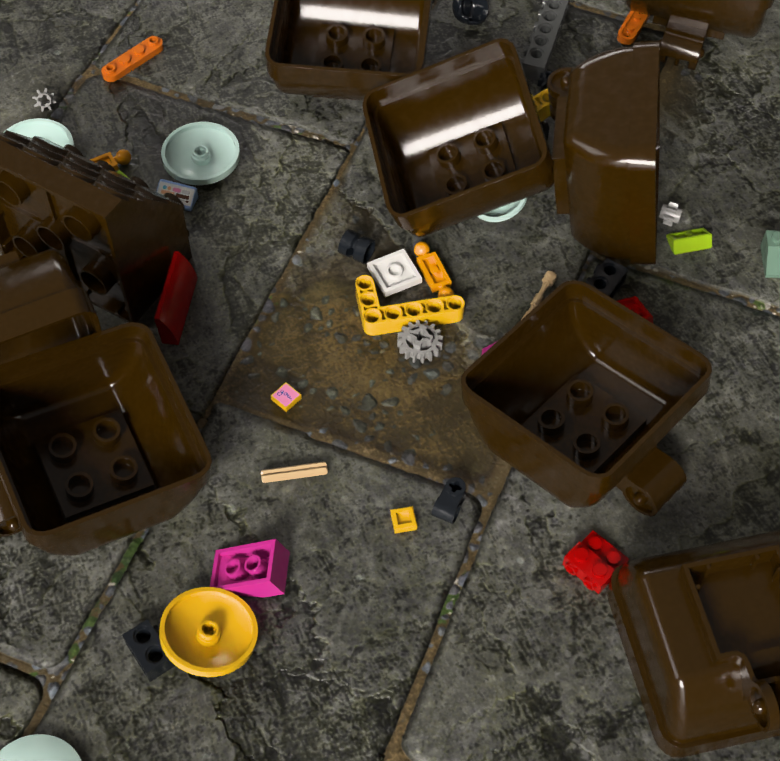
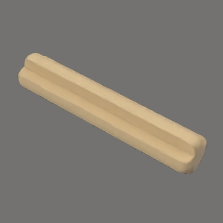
(294, 472)

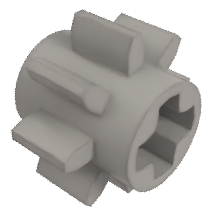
(39, 102)
(670, 213)

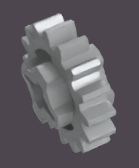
(420, 341)

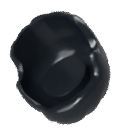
(470, 11)

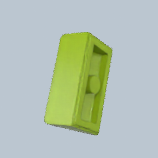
(689, 240)

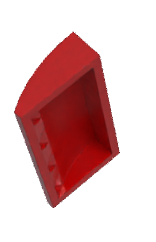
(175, 299)

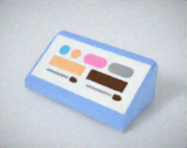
(185, 193)

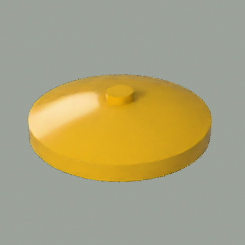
(208, 631)

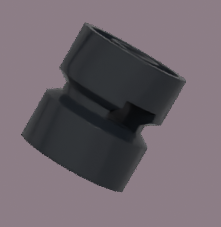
(359, 247)

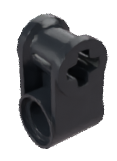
(449, 502)

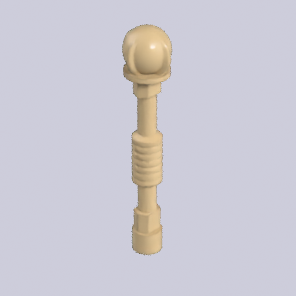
(548, 280)

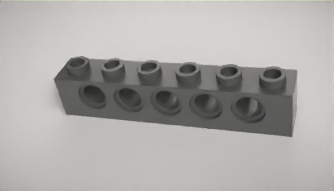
(544, 38)

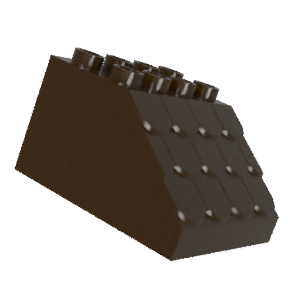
(104, 225)

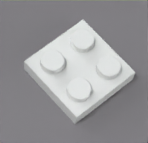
(394, 272)

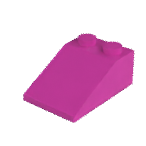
(252, 569)

